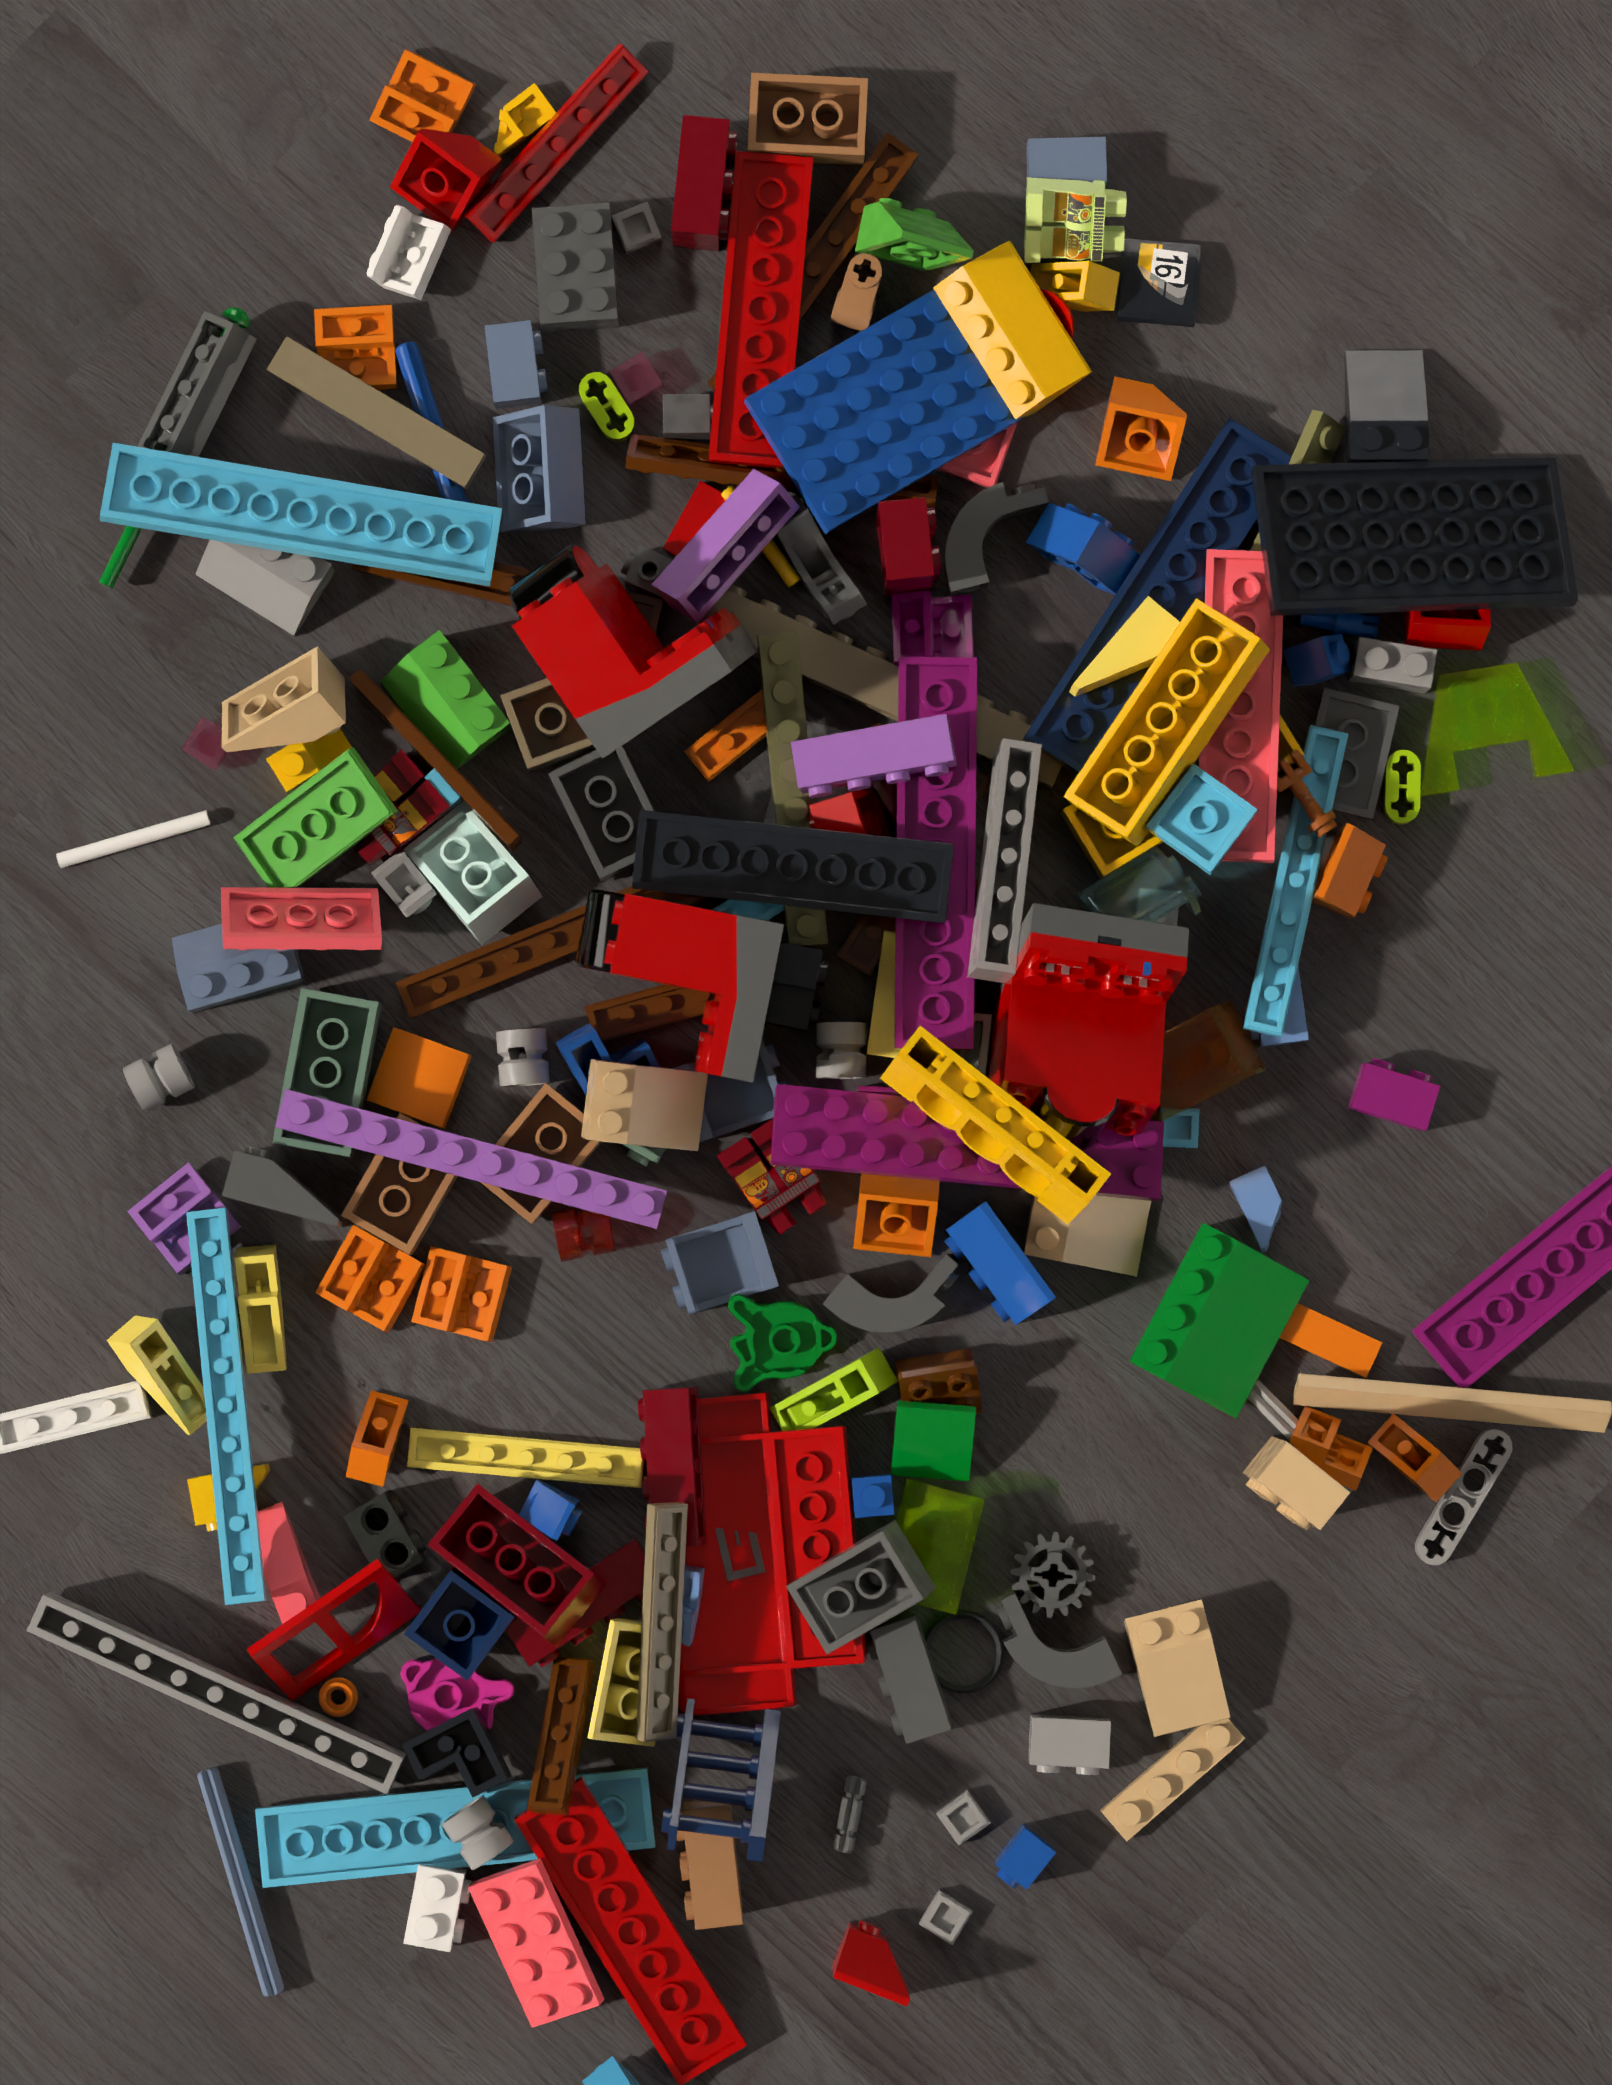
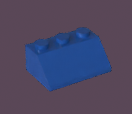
(998, 1264)

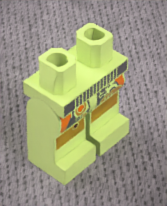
(1069, 219)

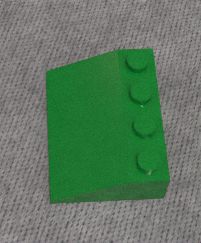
(1219, 1320)

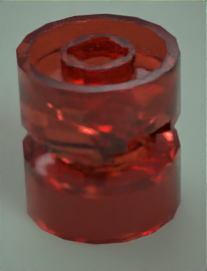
(570, 1237)

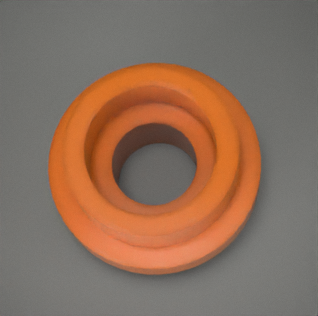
(327, 1703)

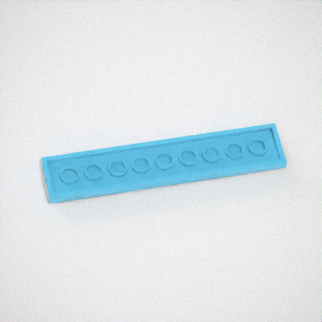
(300, 514)
(404, 1829)

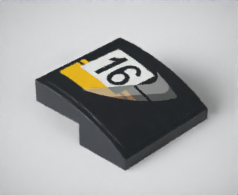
(1159, 282)

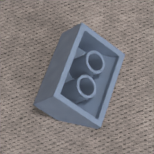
(539, 469)
(221, 976)

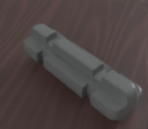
(849, 1814)

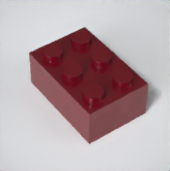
(703, 183)
(905, 547)

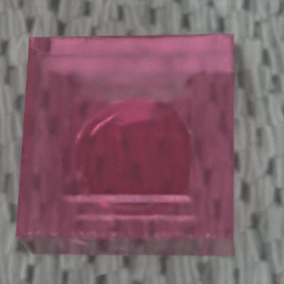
(636, 378)
(206, 744)

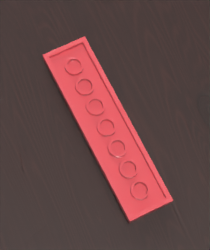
(1247, 740)

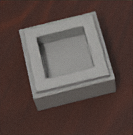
(636, 227)
(963, 1817)
(945, 1917)

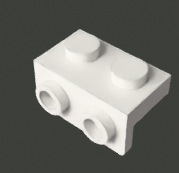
(407, 253)
(436, 1907)

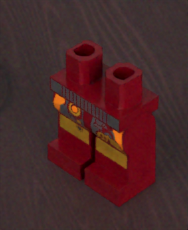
(414, 814)
(774, 1187)

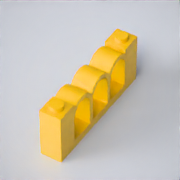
(995, 1125)

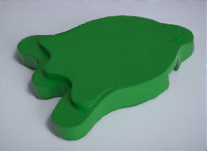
(778, 1340)

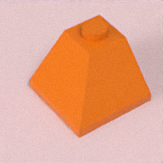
(1140, 430)

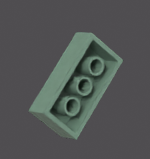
(330, 1057)

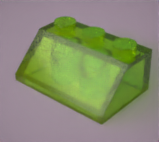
(942, 1533)

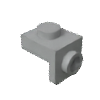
(404, 884)

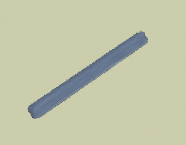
(240, 1882)

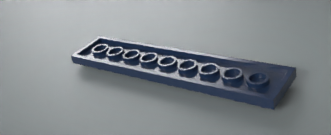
(1209, 514)

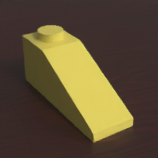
(1130, 648)
(161, 1370)

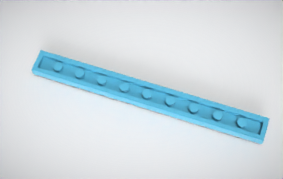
(226, 1406)

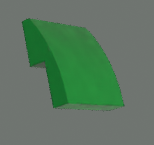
(933, 1440)

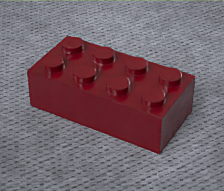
(516, 1565)

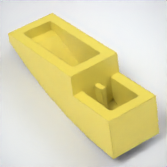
(883, 1014)
(261, 1308)

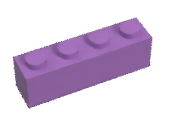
(725, 545)
(873, 755)

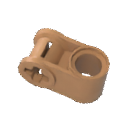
(855, 298)

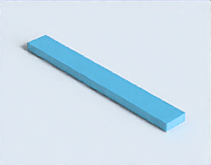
(1294, 889)

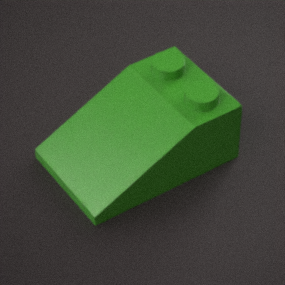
(909, 237)

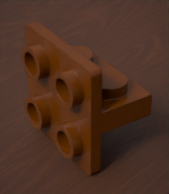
(940, 1379)

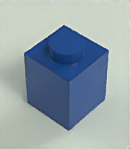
(1318, 660)
(872, 1495)
(1023, 1858)

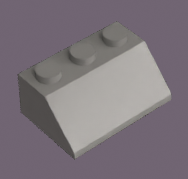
(267, 581)

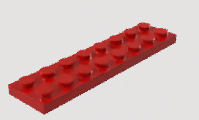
(759, 297)
(633, 1935)

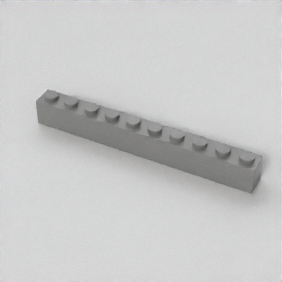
(216, 1692)

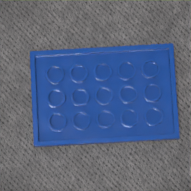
(879, 411)

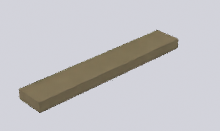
(376, 412)
(661, 1621)

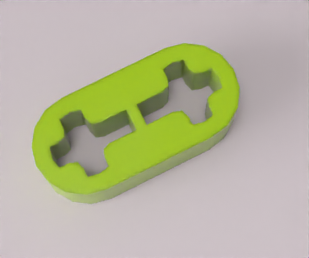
(599, 412)
(1412, 787)

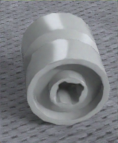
(841, 1050)
(522, 1072)
(158, 1077)
(477, 1832)

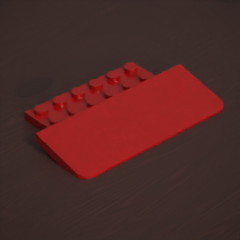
(800, 1505)

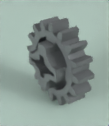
(1053, 1556)

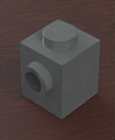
(643, 569)

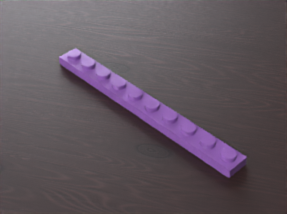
(471, 1158)

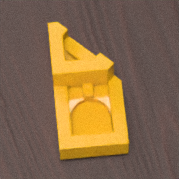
(522, 118)

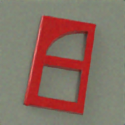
(391, 1612)

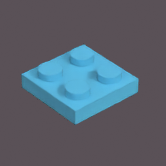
(1201, 819)

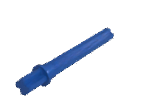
(425, 405)

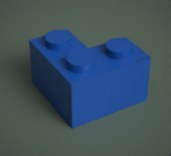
(1084, 546)
(585, 1044)

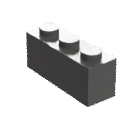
(909, 1679)

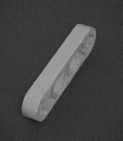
(1467, 1499)

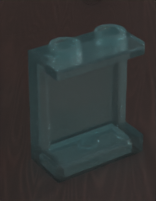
(1143, 889)

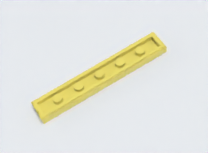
(525, 1457)

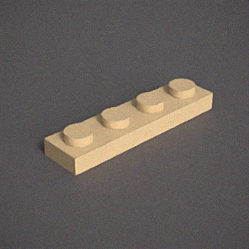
(1171, 1776)

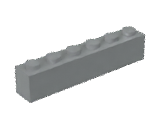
(1004, 861)

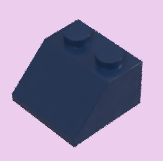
(459, 1624)

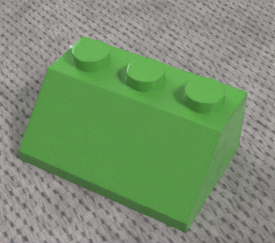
(446, 700)

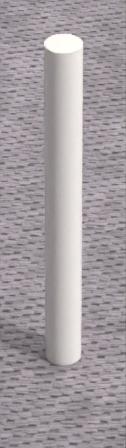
(133, 839)

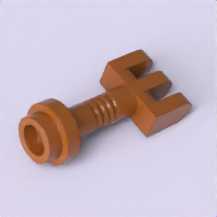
(1292, 779)

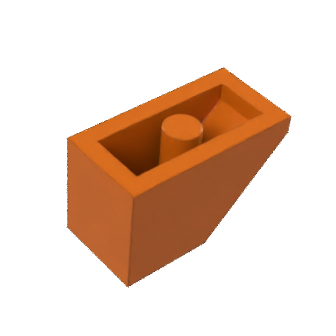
(376, 1438)
(1415, 1457)

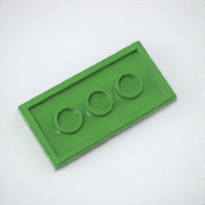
(316, 823)

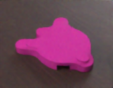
(442, 1694)

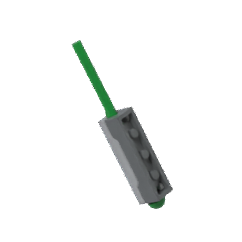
(192, 402)

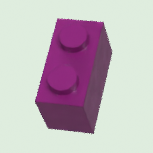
(1394, 1096)

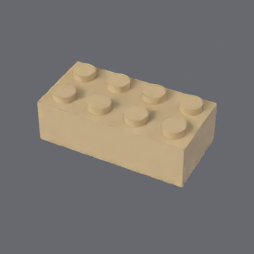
(1302, 1488)

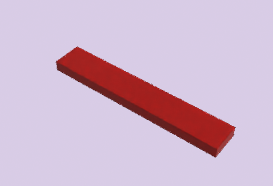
(556, 143)

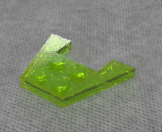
(1485, 711)

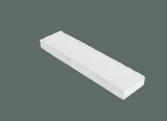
(73, 1416)

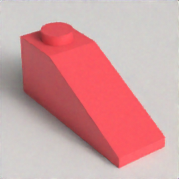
(284, 1563)

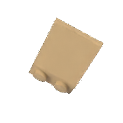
(286, 706)
(644, 1105)
(1101, 1237)
(1177, 1668)

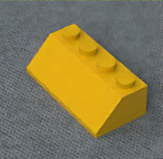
(1012, 330)

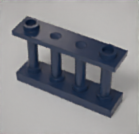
(754, 1798)

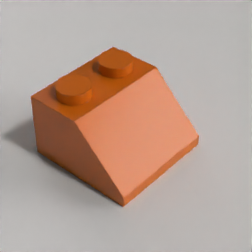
(1348, 872)
(896, 1215)

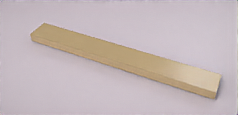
(1452, 1402)

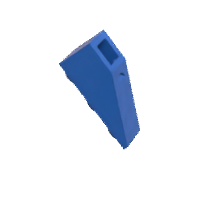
(551, 1510)

